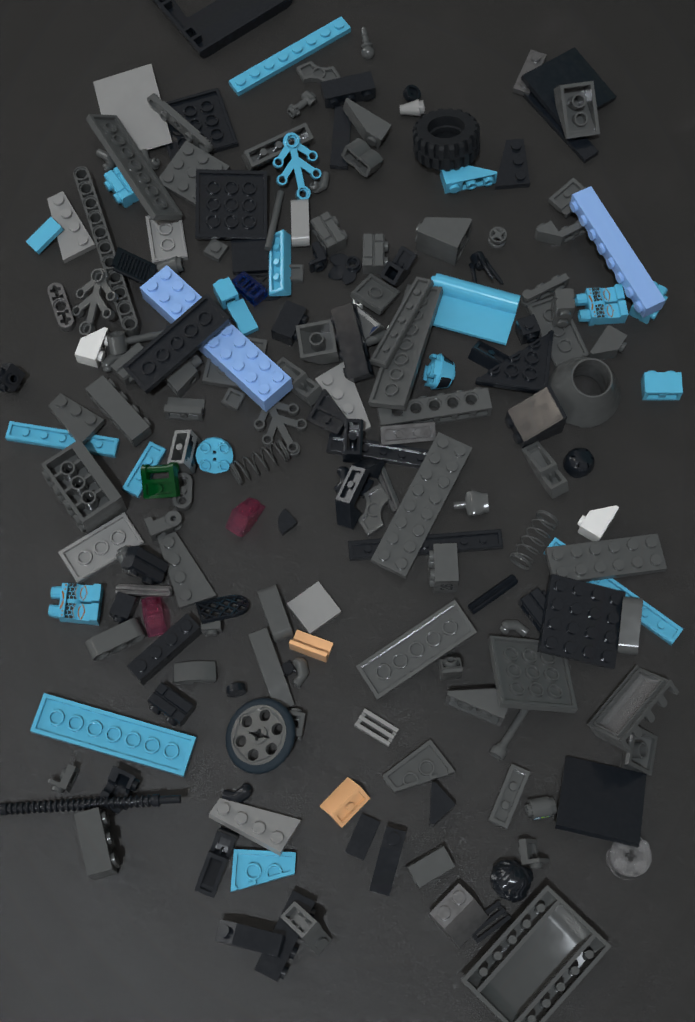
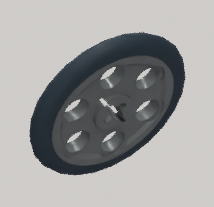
(284, 741)

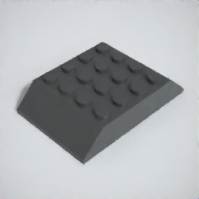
(536, 961)

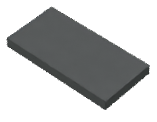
(566, 340)

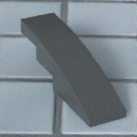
(270, 667)

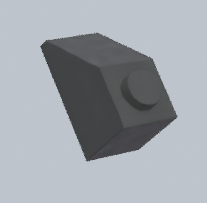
(609, 344)

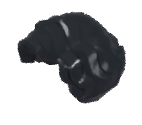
(511, 880)

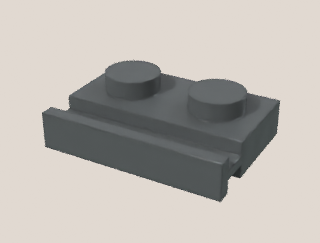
(562, 198)

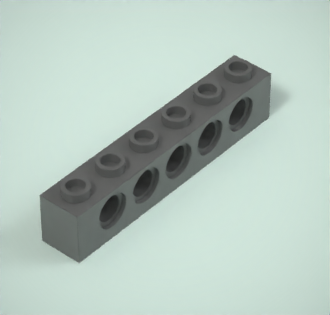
(444, 414)

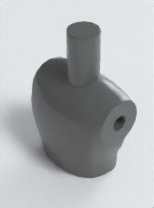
(475, 503)

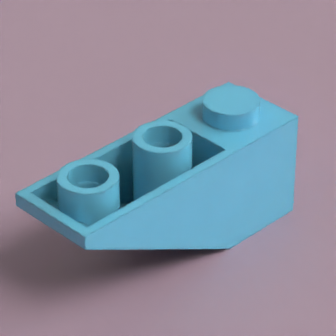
(466, 178)

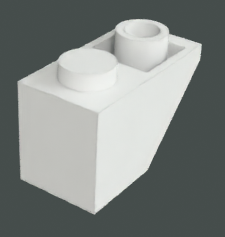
(92, 348)

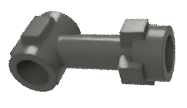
(307, 98)

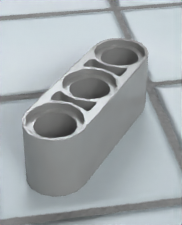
(300, 223)

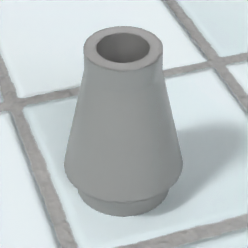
(413, 108)

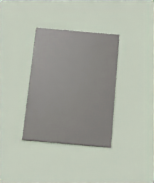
(127, 98)

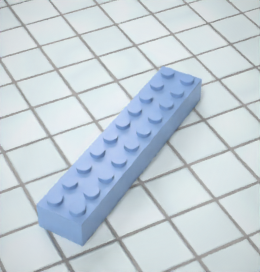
(227, 349)

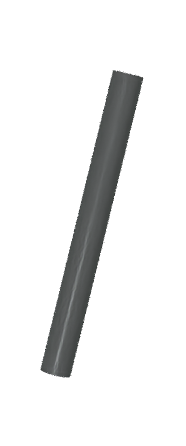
(274, 220)

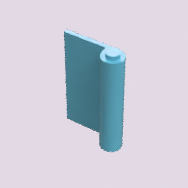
(475, 309)

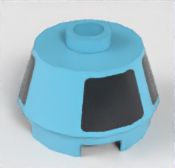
(439, 372)

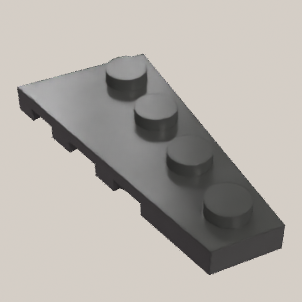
(185, 575)

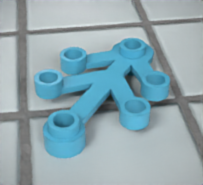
(296, 163)

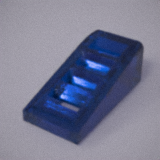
(253, 299)

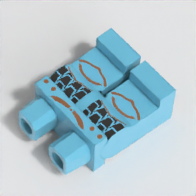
(602, 305)
(77, 603)

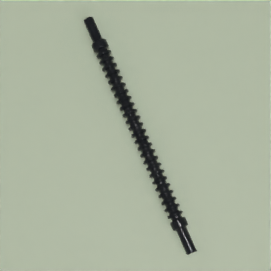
(154, 800)

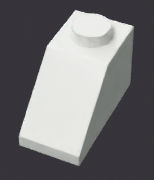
(596, 522)

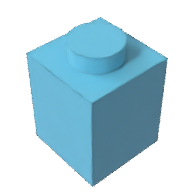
(225, 292)

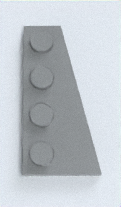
(260, 826)

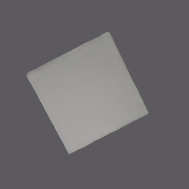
(314, 608)

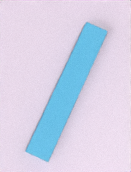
(59, 438)

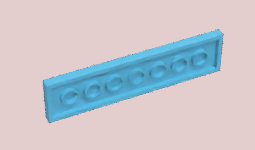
(113, 734)

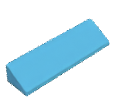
(279, 265)

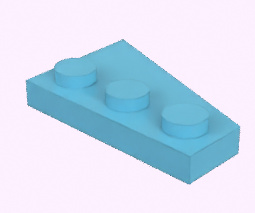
(260, 867)

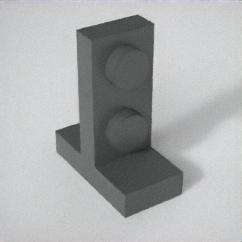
(306, 928)

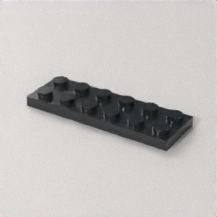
(177, 343)

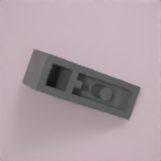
(368, 125)

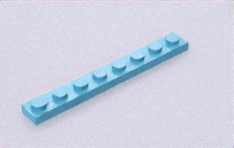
(289, 56)

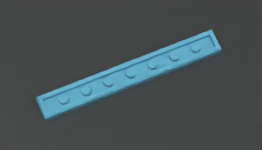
(651, 618)

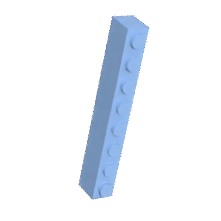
(617, 252)

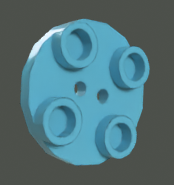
(205, 455)

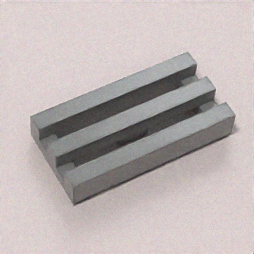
(362, 719)

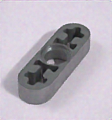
(62, 300)

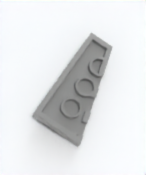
(74, 238)
(344, 394)

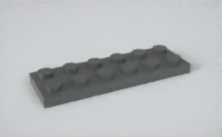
(607, 558)
(416, 649)

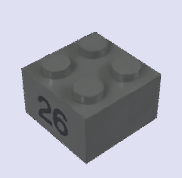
(444, 565)

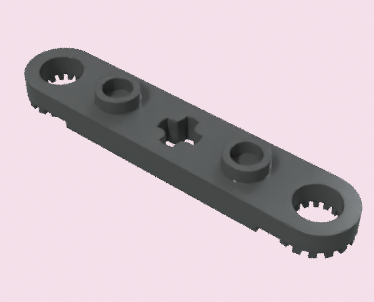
(189, 132)

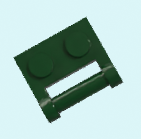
(163, 486)

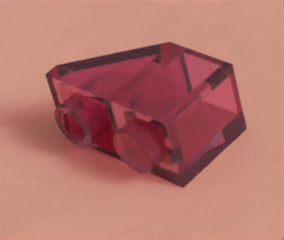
(244, 516)
(154, 616)

